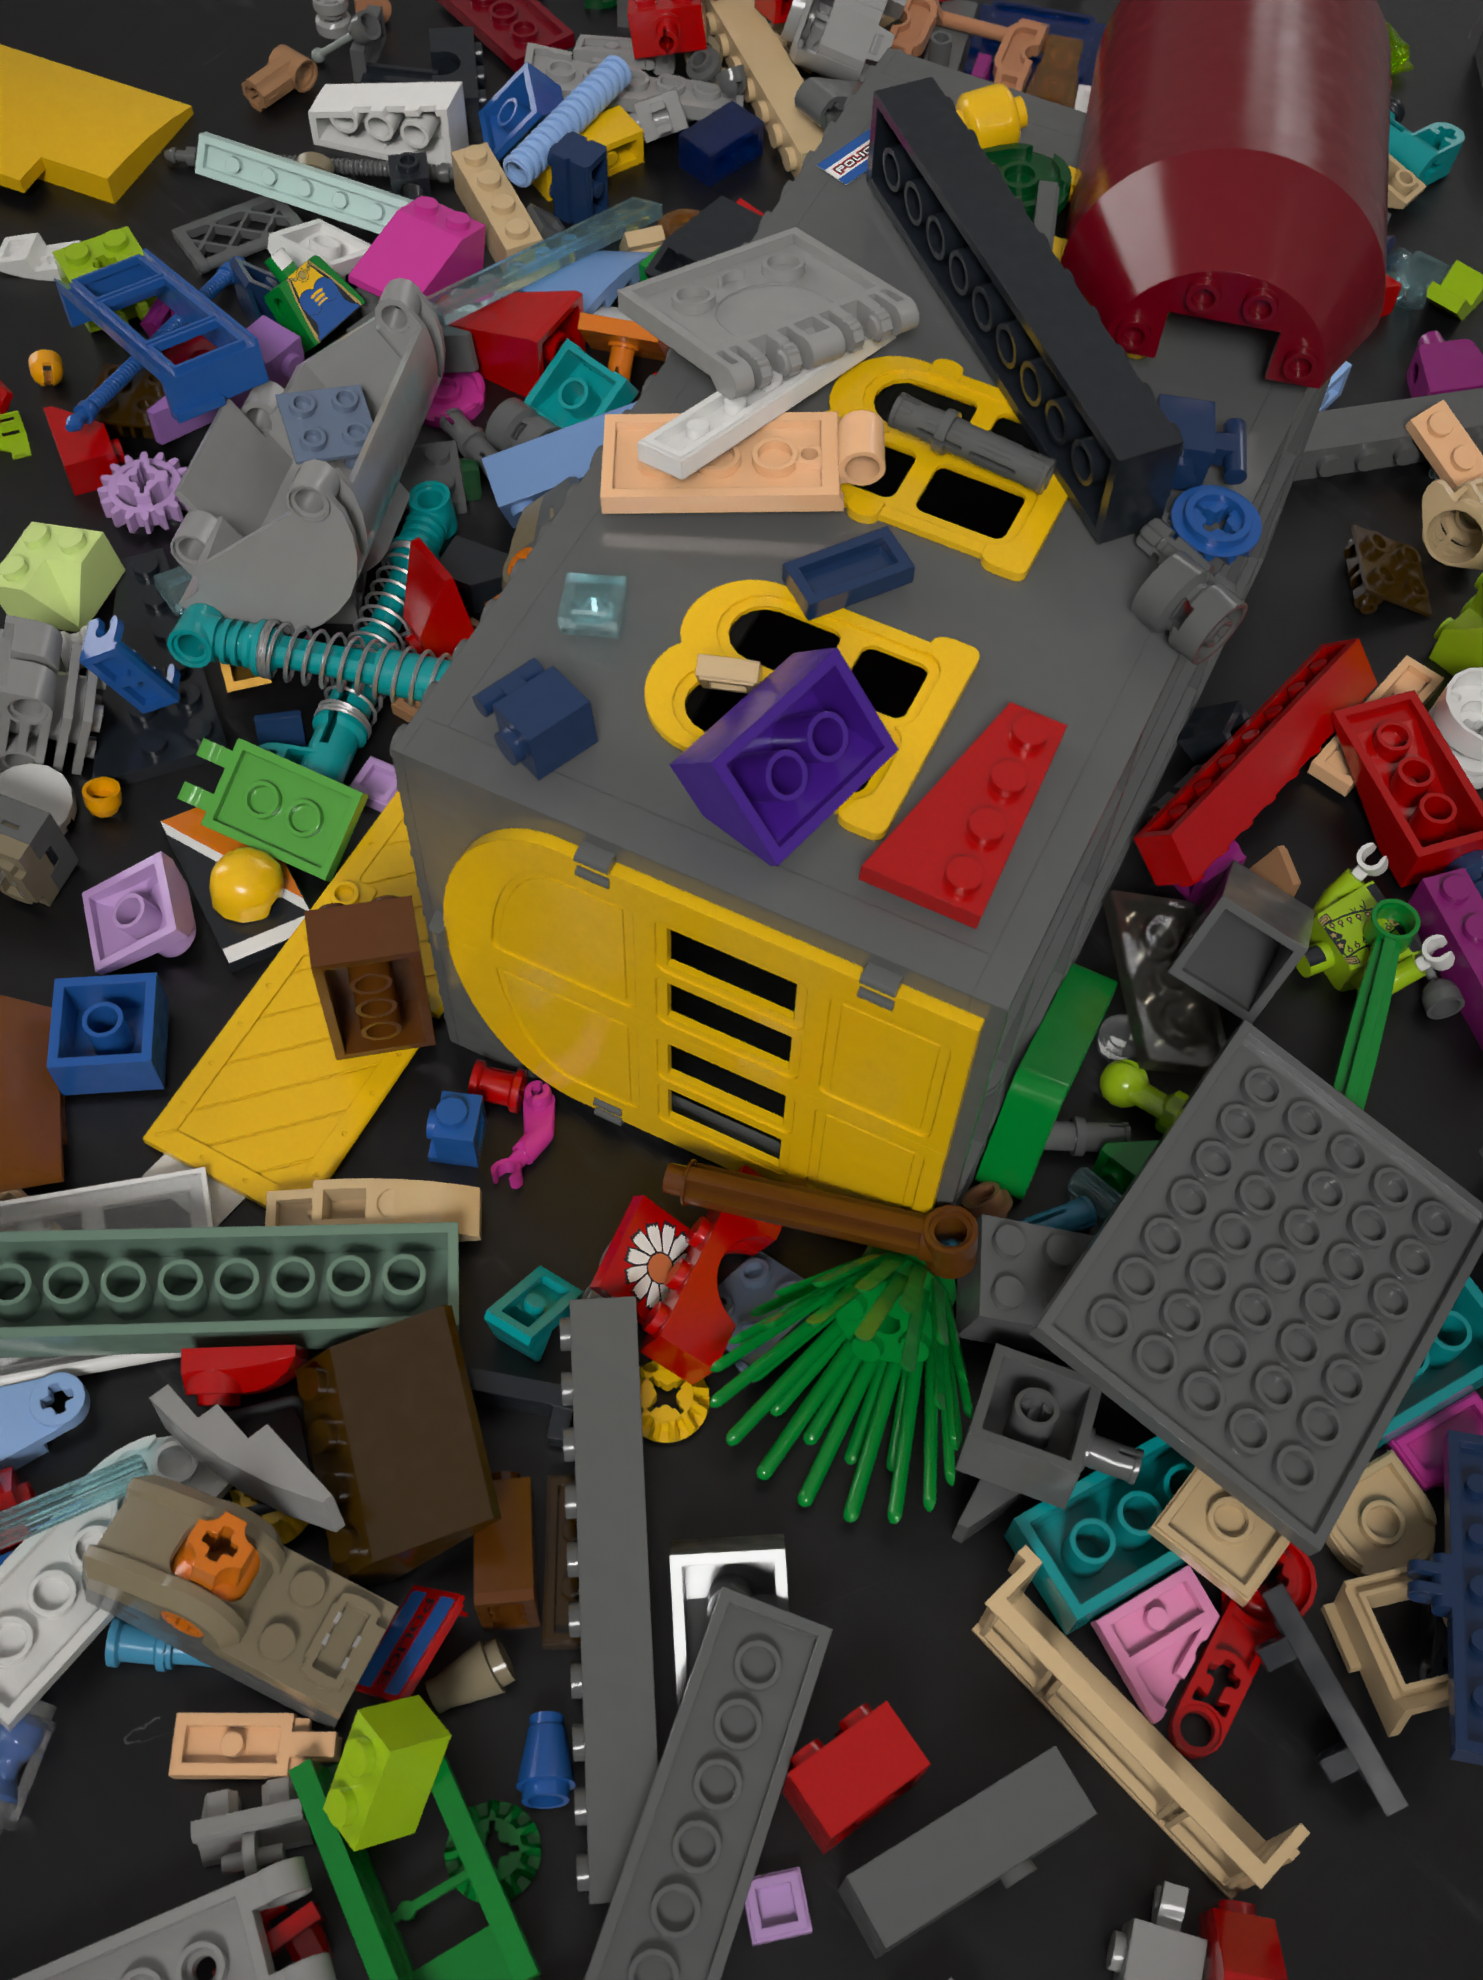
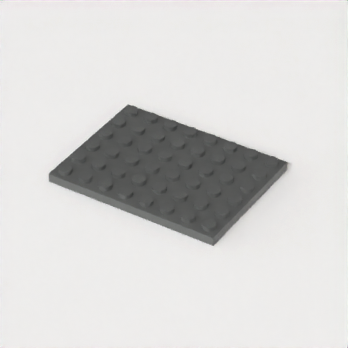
(1269, 1285)

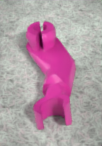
(538, 1133)

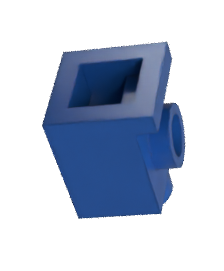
(457, 1129)

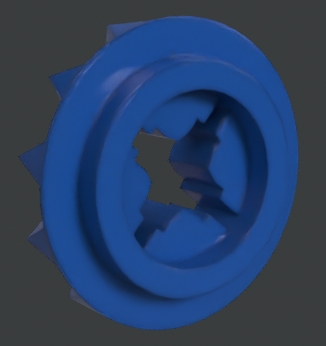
(1210, 505)

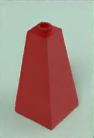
(522, 335)

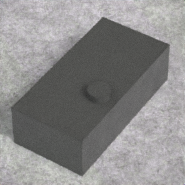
(966, 1852)

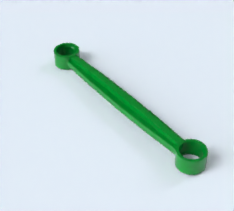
(1373, 999)

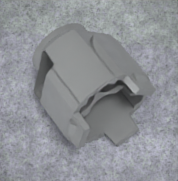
(839, 35)

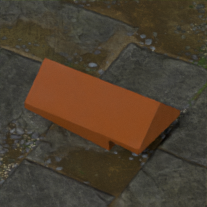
(30, 1101)

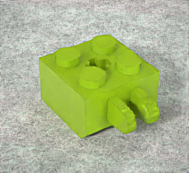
(97, 253)

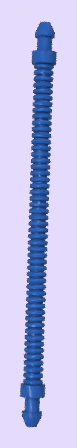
(87, 410)

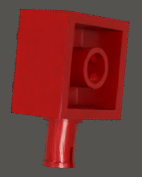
(667, 26)

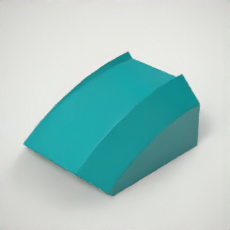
(578, 388)

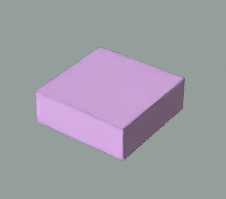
(377, 781)
(777, 1907)

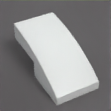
(30, 257)

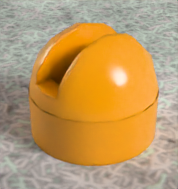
(46, 358)
(102, 796)

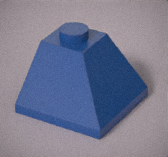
(518, 109)

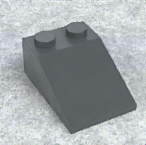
(699, 1570)

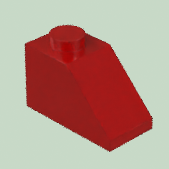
(85, 452)
(1240, 1944)

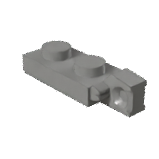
(603, 46)

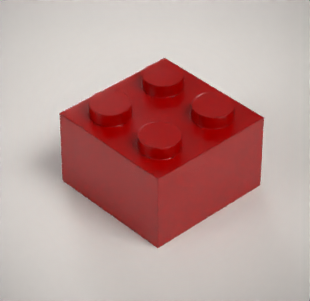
(853, 1775)

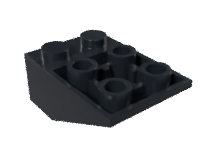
(709, 233)

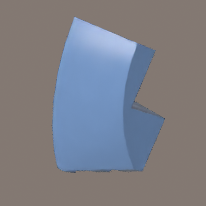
(595, 276)

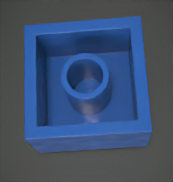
(108, 1034)

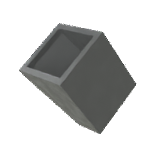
(1244, 942)

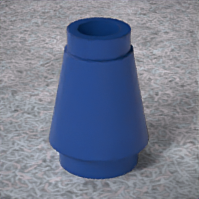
(546, 1763)

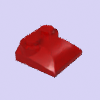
(228, 1373)

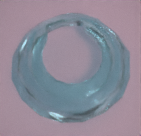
(1412, 294)

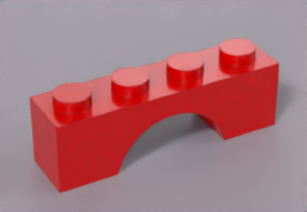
(691, 1323)

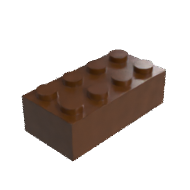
(370, 976)

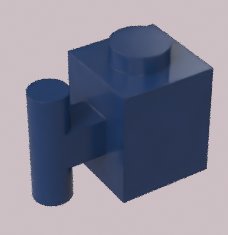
(1203, 444)
(538, 717)

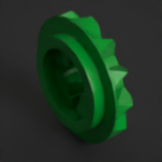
(513, 1829)

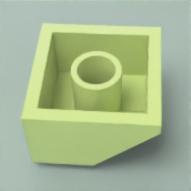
(58, 575)

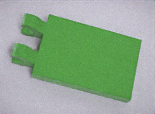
(278, 807)

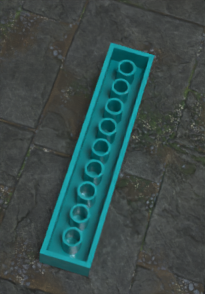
(1100, 1542)

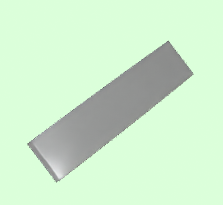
(254, 1465)

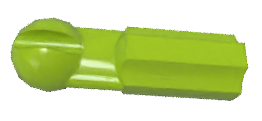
(1128, 1086)

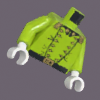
(1338, 937)

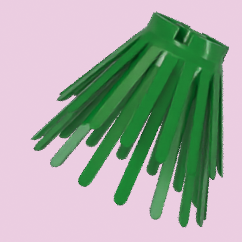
(886, 1321)

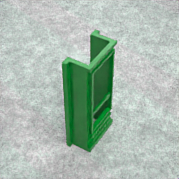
(490, 1954)

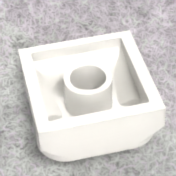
(322, 239)

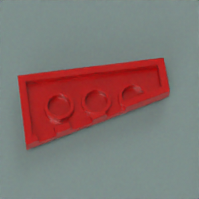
(966, 826)

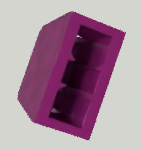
(1444, 366)

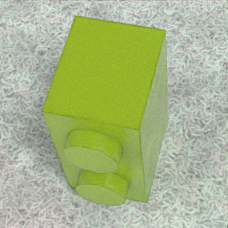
(386, 1772)

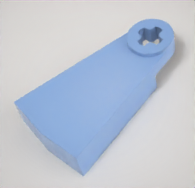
(27, 1422)

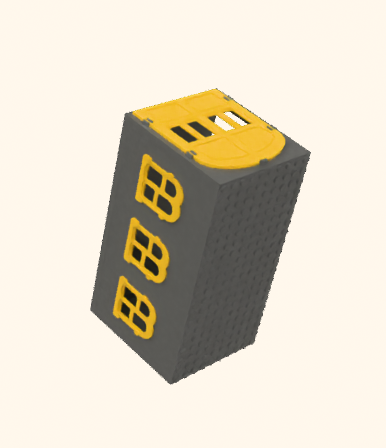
(905, 1026)

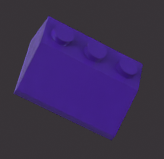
(786, 755)

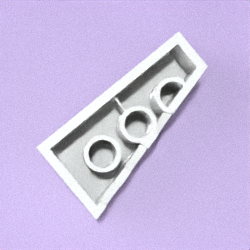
(391, 119)

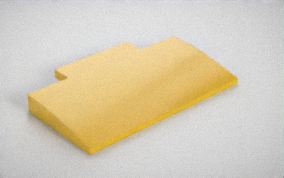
(78, 127)

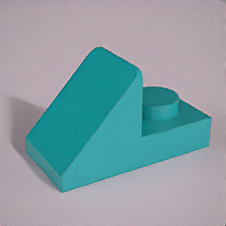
(531, 1312)

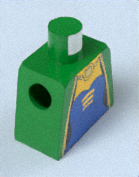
(309, 297)

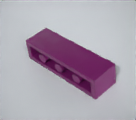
(1454, 908)

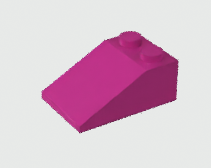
(422, 245)

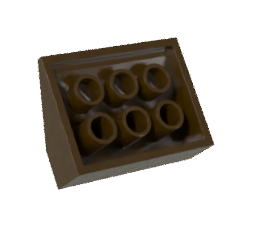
(397, 1446)

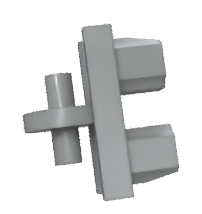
(252, 1836)

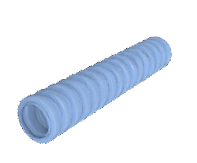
(571, 115)

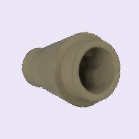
(473, 1676)

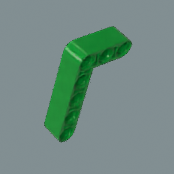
(1045, 1080)

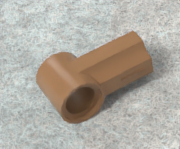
(285, 71)

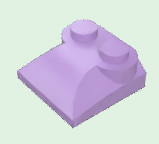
(139, 914)

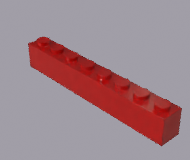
(1254, 765)

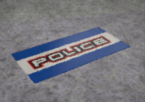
(849, 160)

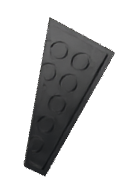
(167, 739)

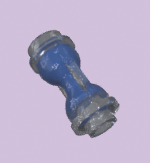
(22, 1745)

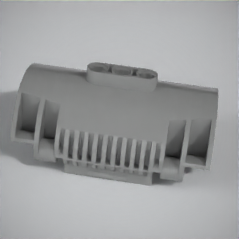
(294, 536)

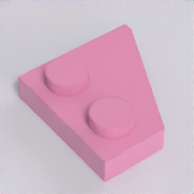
(1157, 1637)

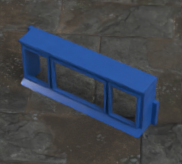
(192, 385)

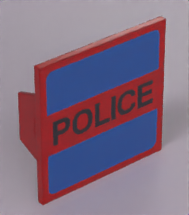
(411, 1643)

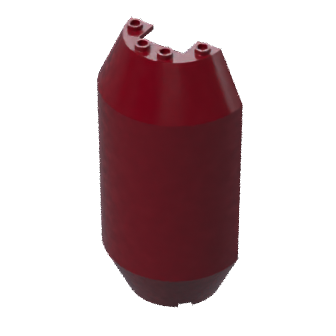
(1237, 175)

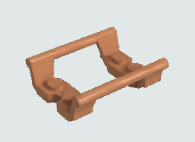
(1013, 57)

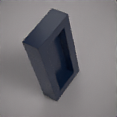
(848, 573)

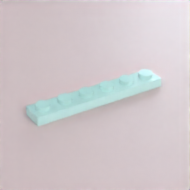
(296, 183)

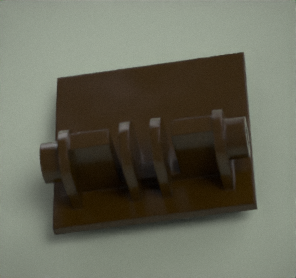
(130, 406)
(1385, 571)

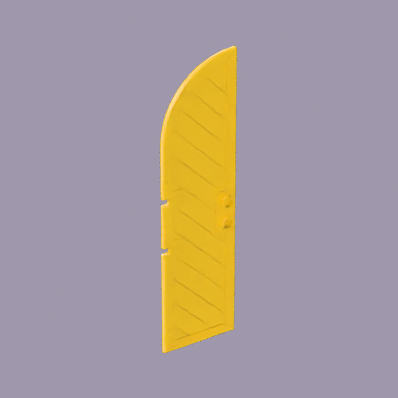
(268, 1094)

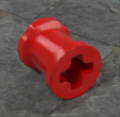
(498, 1085)

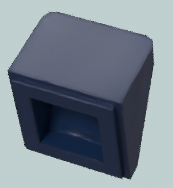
(281, 728)

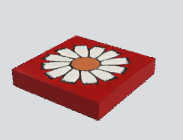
(641, 1256)

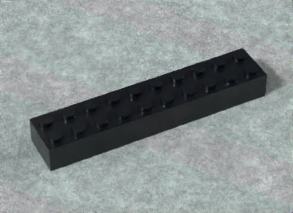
(1022, 312)

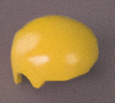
(245, 884)

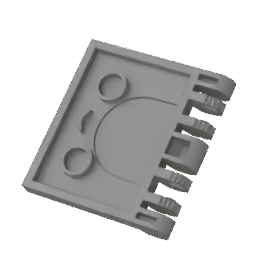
(766, 301)

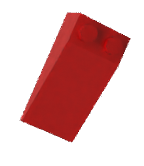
(1409, 786)

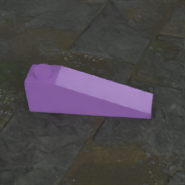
(281, 355)

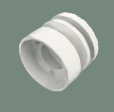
(1460, 721)

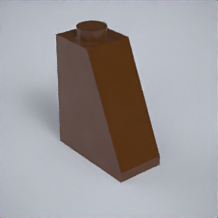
(507, 1559)

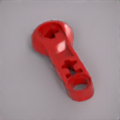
(1234, 1645)

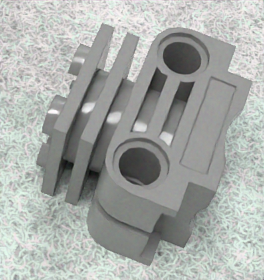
(43, 701)

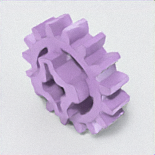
(143, 492)

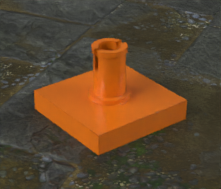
(622, 339)

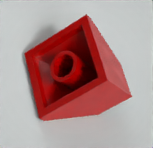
(433, 605)

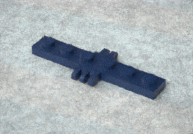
(1455, 1590)

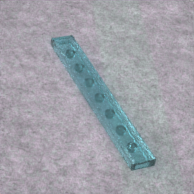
(542, 259)

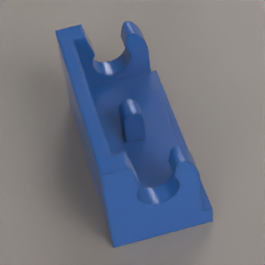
(126, 670)

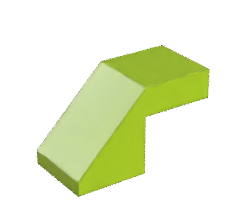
(1458, 291)

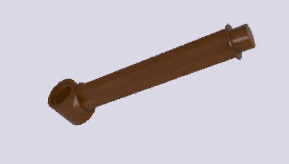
(832, 1215)

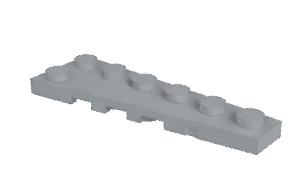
(696, 96)

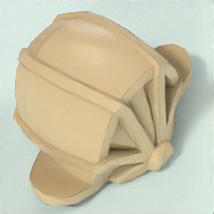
(1462, 519)

